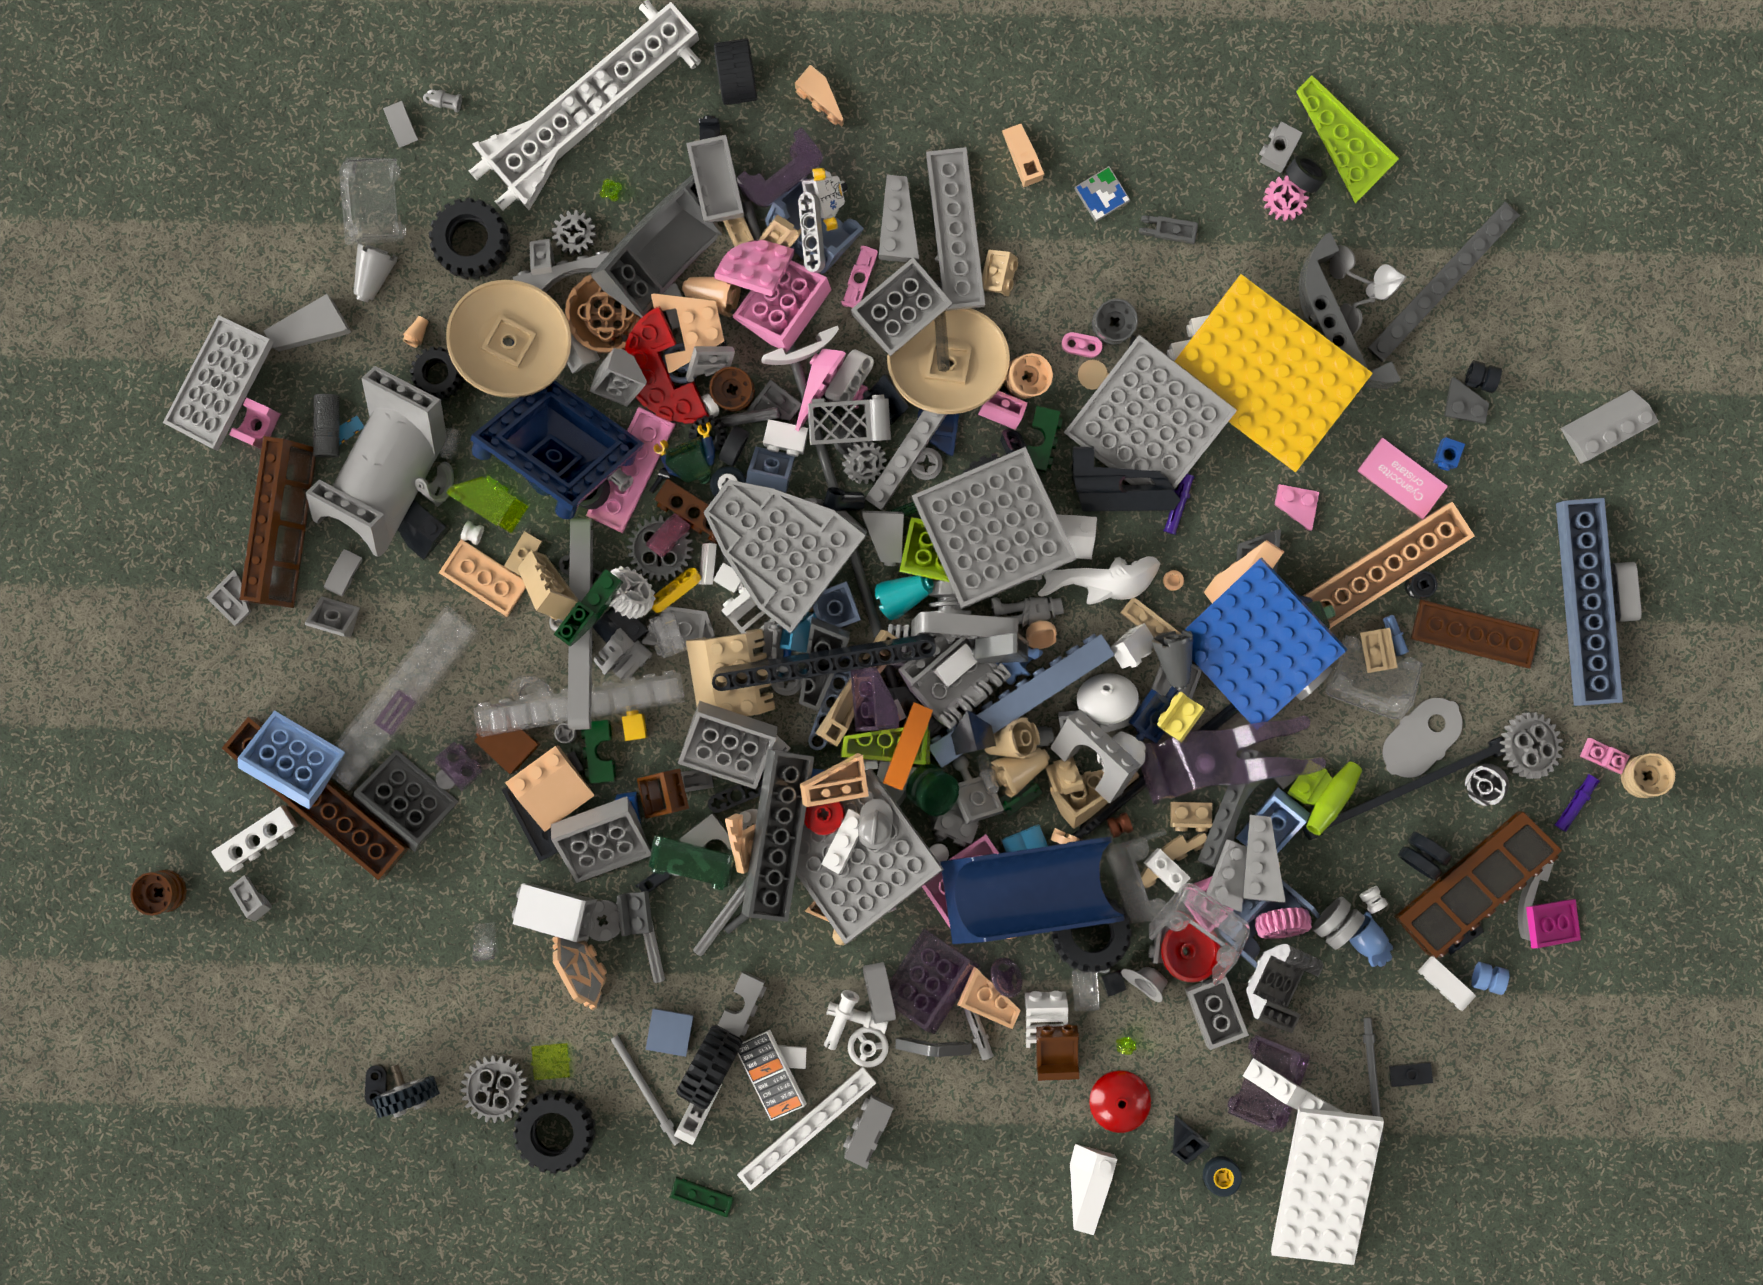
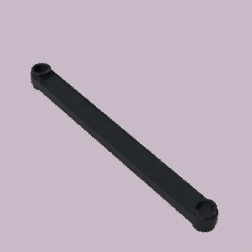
(1493, 749)

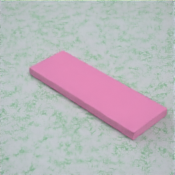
(621, 505)

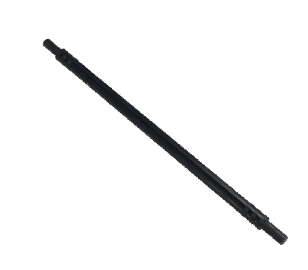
(1137, 786)

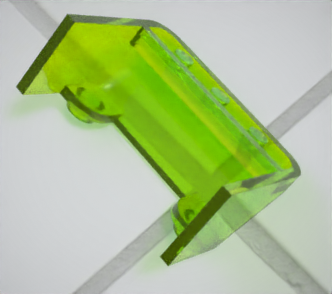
(489, 501)

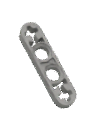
(807, 233)

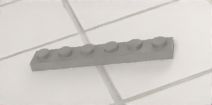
(904, 458)

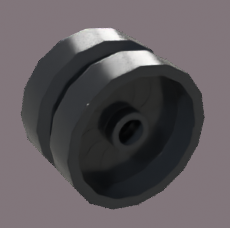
(1425, 854)

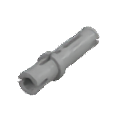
(985, 1051)

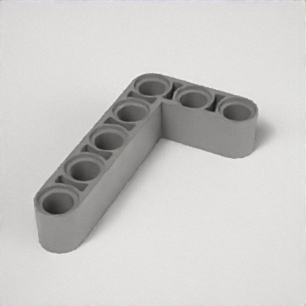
(962, 625)

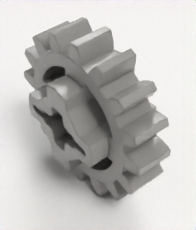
(564, 231)
(862, 471)

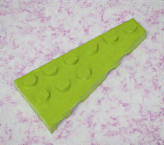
(1352, 146)

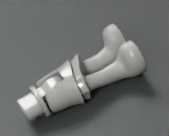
(1032, 608)

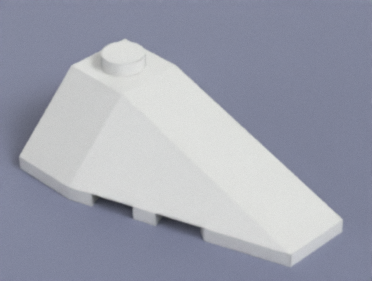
(1090, 1183)

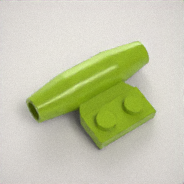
(1326, 794)

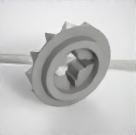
(934, 458)
(790, 689)

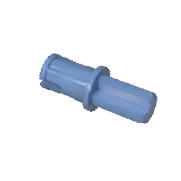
(1397, 638)

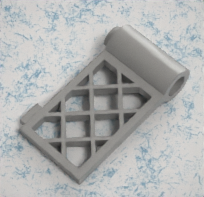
(875, 414)

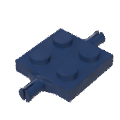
(1148, 713)

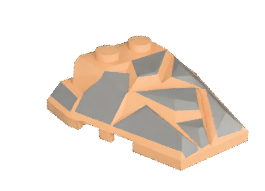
(579, 970)

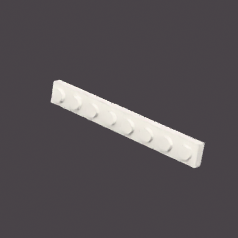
(806, 1128)

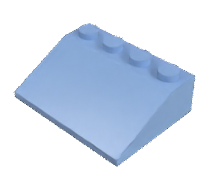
(290, 759)

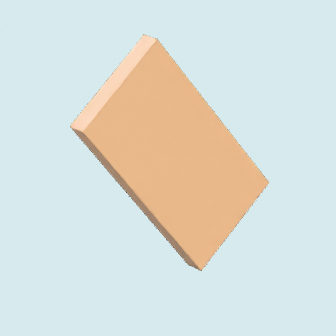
(483, 577)

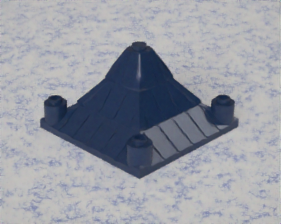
(557, 445)

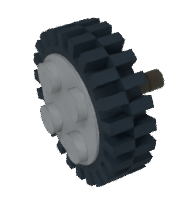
(405, 1095)

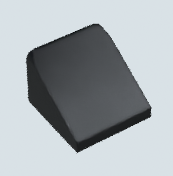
(1113, 983)

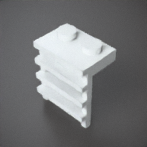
(738, 607)
(1044, 1008)

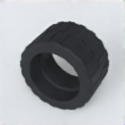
(735, 71)

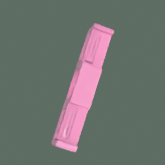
(863, 265)

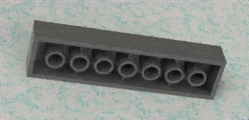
(777, 836)

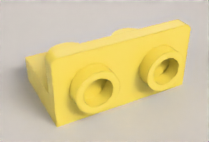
(1180, 716)

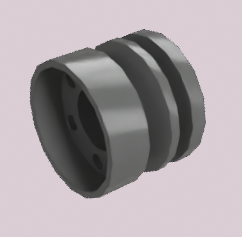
(1123, 313)

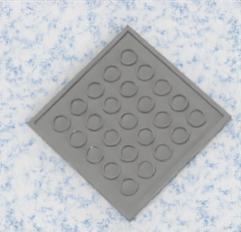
(1150, 416)
(993, 527)
(872, 878)

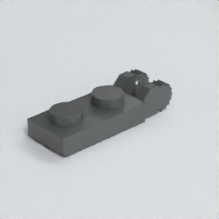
(1170, 229)

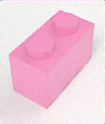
(1004, 410)

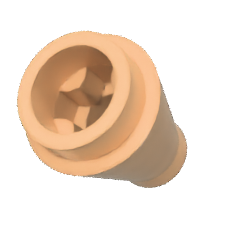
(415, 333)

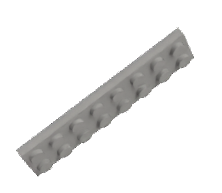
(955, 228)

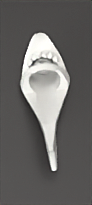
(1118, 582)

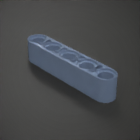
(823, 711)

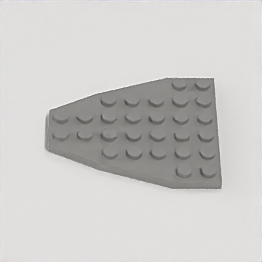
(780, 546)

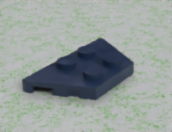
(945, 435)

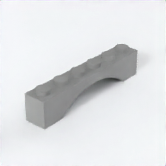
(561, 271)

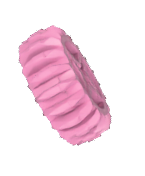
(1283, 923)

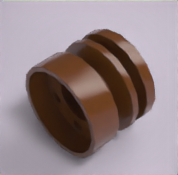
(721, 384)
(147, 892)

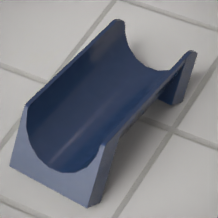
(1026, 892)

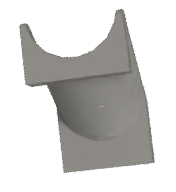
(389, 455)

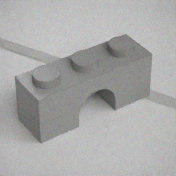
(750, 989)

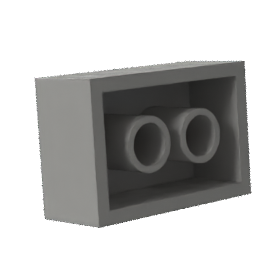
(1216, 1013)

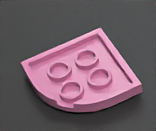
(755, 266)

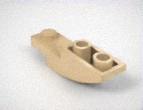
(1177, 850)

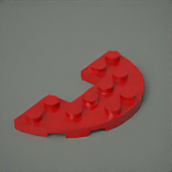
(659, 394)

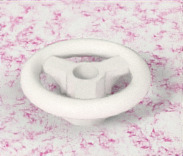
(864, 1053)

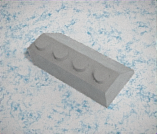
(1609, 425)

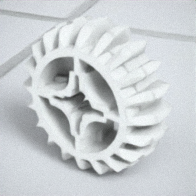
(634, 595)

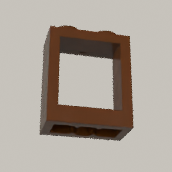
(673, 792)

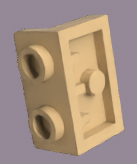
(999, 272)
(1191, 815)

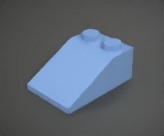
(1286, 818)

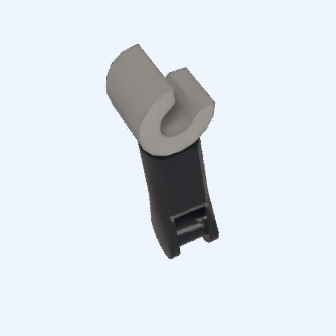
(655, 879)

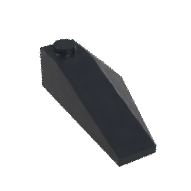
(421, 530)

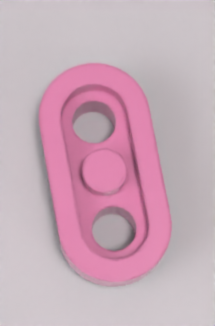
(1081, 345)

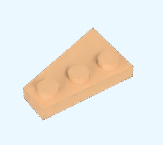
(986, 1001)

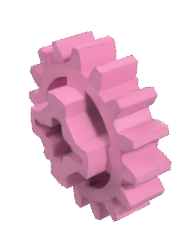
(1294, 198)

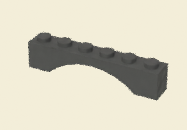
(1227, 816)

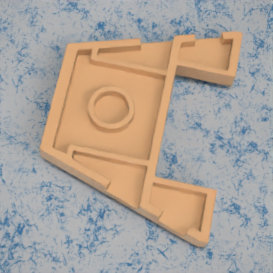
(698, 324)
(740, 841)

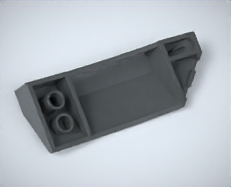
(657, 250)

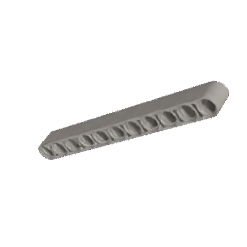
(580, 652)

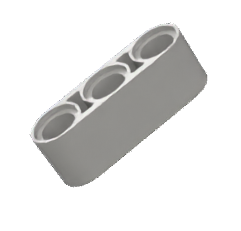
(1626, 590)
(879, 992)

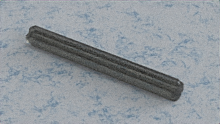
(942, 339)

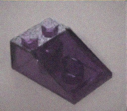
(872, 701)

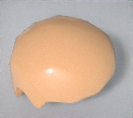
(1041, 634)

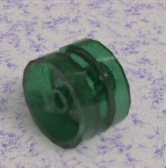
(932, 790)

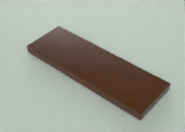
(1475, 634)

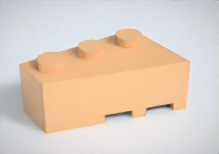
(837, 783)

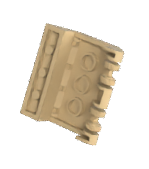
(712, 653)

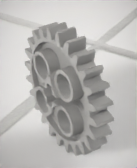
(1531, 745)
(512, 1093)

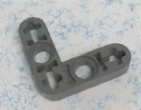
(933, 1049)

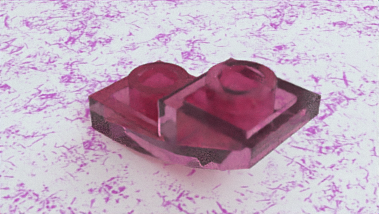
(667, 535)

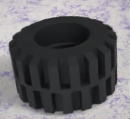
(422, 366)

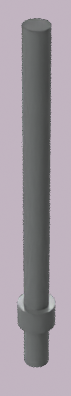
(1369, 1038)

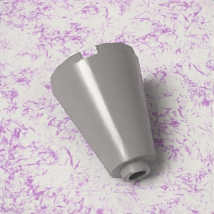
(371, 271)

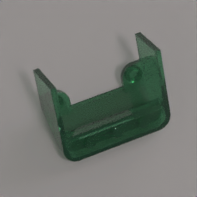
(691, 861)

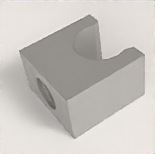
(707, 830)

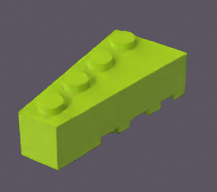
(878, 745)

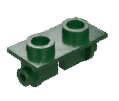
(1026, 795)

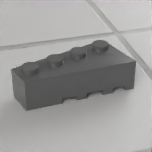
(821, 637)

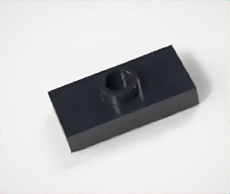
(1410, 1074)

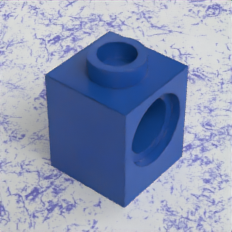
(1456, 450)

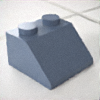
(770, 469)

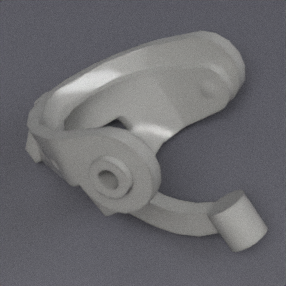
(444, 480)

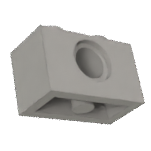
(1288, 138)

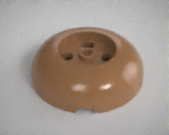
(582, 314)

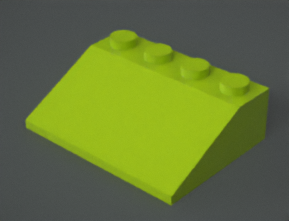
(920, 555)

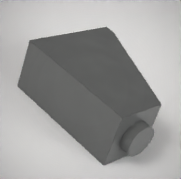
(1001, 649)

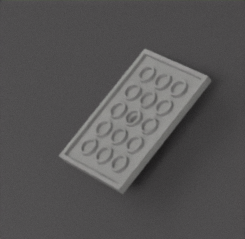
(218, 382)

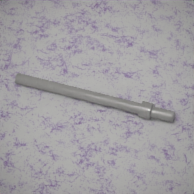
(666, 1124)

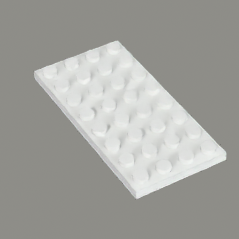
(1326, 1185)

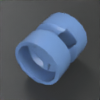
(1486, 977)

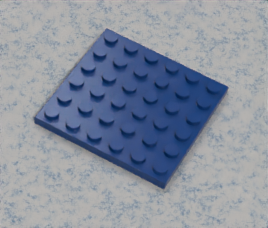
(1261, 643)

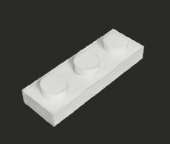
(843, 843)

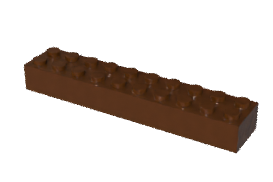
(336, 817)

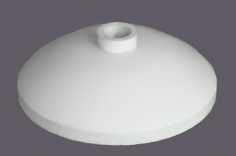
(1110, 705)

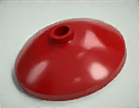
(1200, 955)
(1116, 1087)

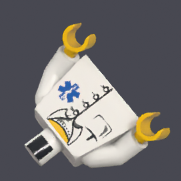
(830, 194)

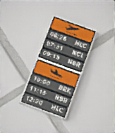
(770, 1075)

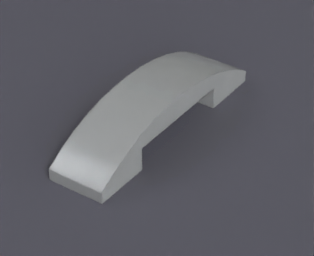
(1527, 898)

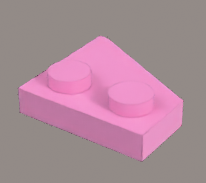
(1298, 504)

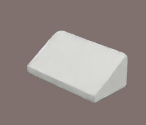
(956, 665)

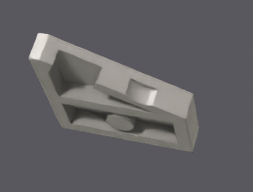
(226, 599)

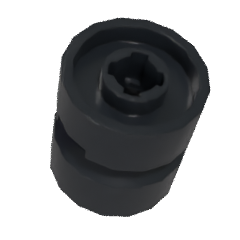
(1485, 377)
(1421, 585)

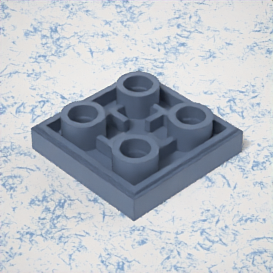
(669, 1032)

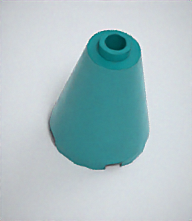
(902, 594)

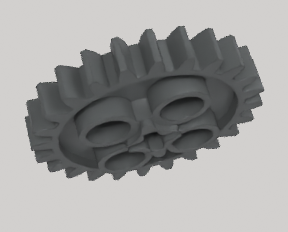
(640, 550)

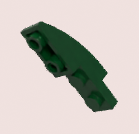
(590, 609)

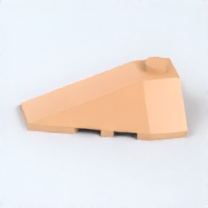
(1225, 579)

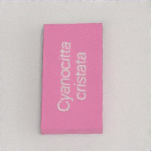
(1402, 478)

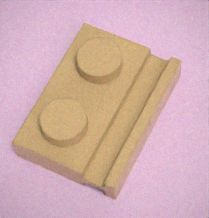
(780, 232)
(1378, 650)
(1064, 777)

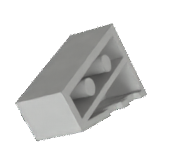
(867, 1130)

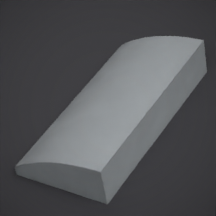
(715, 179)

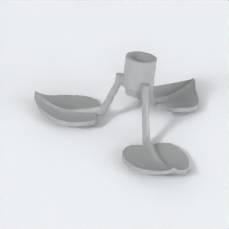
(1385, 283)

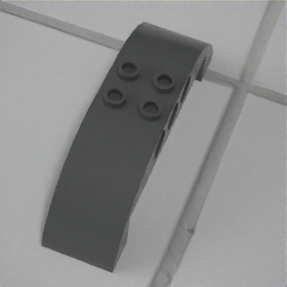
(1316, 292)

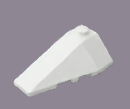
(1080, 534)

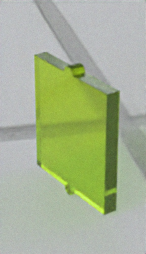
(927, 747)
(550, 1061)

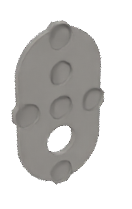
(1414, 746)

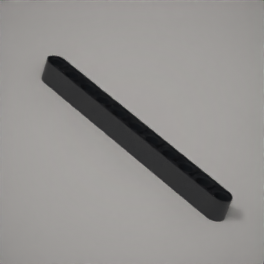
(831, 656)

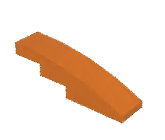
(907, 746)

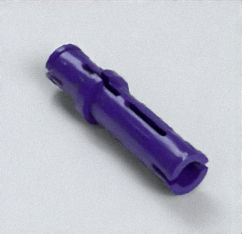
(1175, 515)
(1579, 799)

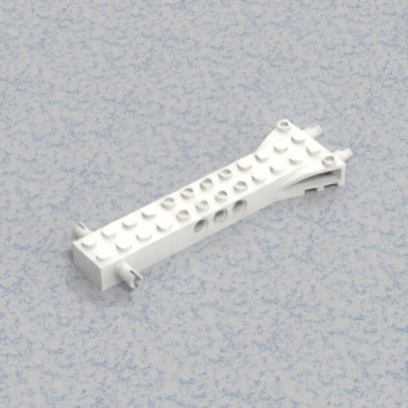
(530, 150)

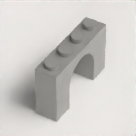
(1118, 764)

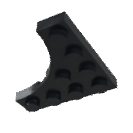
(538, 839)

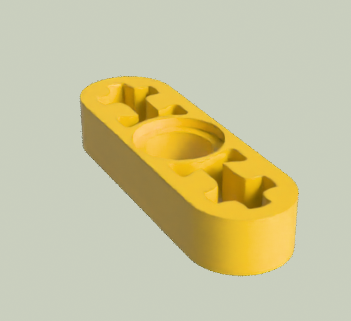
(675, 589)

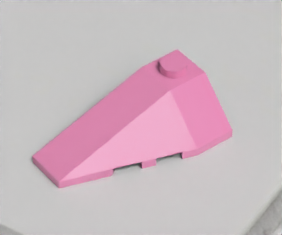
(821, 374)

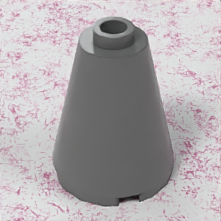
(1175, 656)

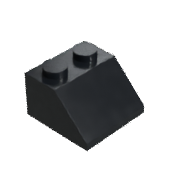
(612, 620)

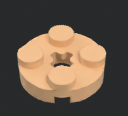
(1059, 837)

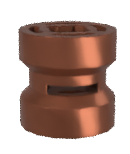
(1124, 823)

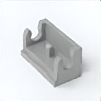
(614, 651)

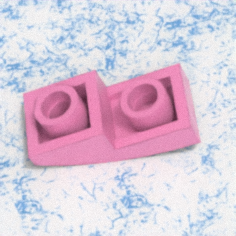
(1604, 756)

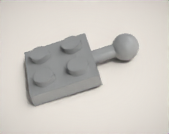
(973, 799)

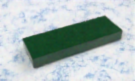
(701, 1197)

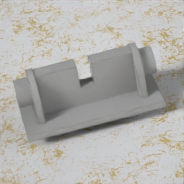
(772, 640)

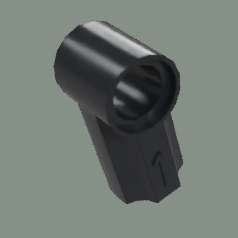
(843, 500)

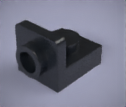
(709, 127)

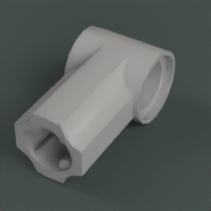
(632, 661)

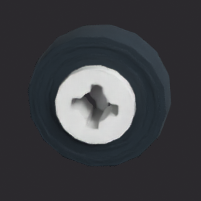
(724, 474)

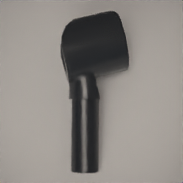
(663, 474)

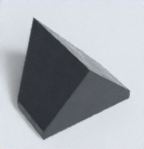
(972, 734)
(1187, 1141)

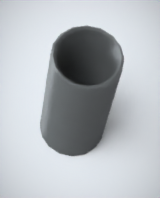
(326, 418)

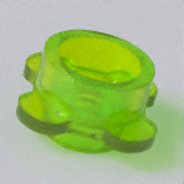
(608, 184)
(1126, 1045)

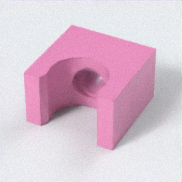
(255, 413)

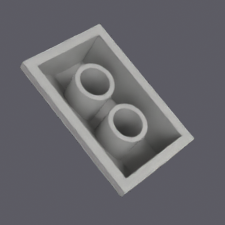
(618, 378)

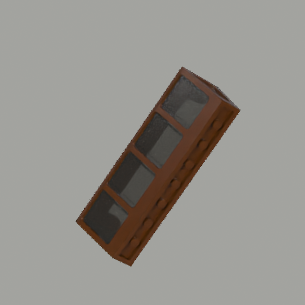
(278, 523)
(1477, 885)

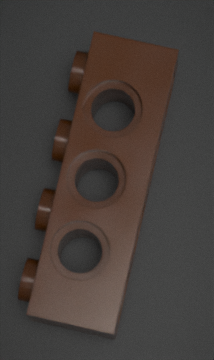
(671, 491)

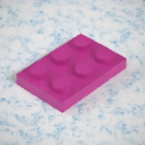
(1553, 923)

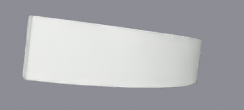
(779, 358)

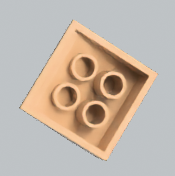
(550, 788)

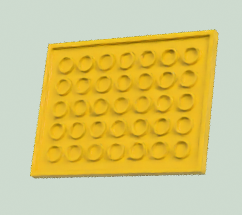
(1273, 371)

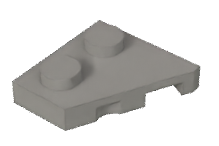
(709, 360)

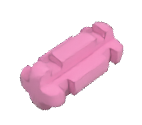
(859, 396)

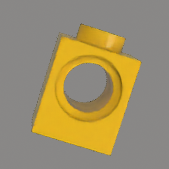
(634, 726)

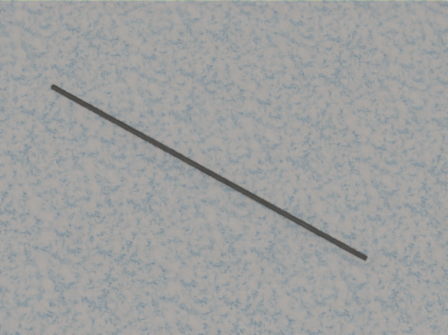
(832, 482)

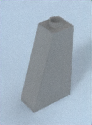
(308, 325)

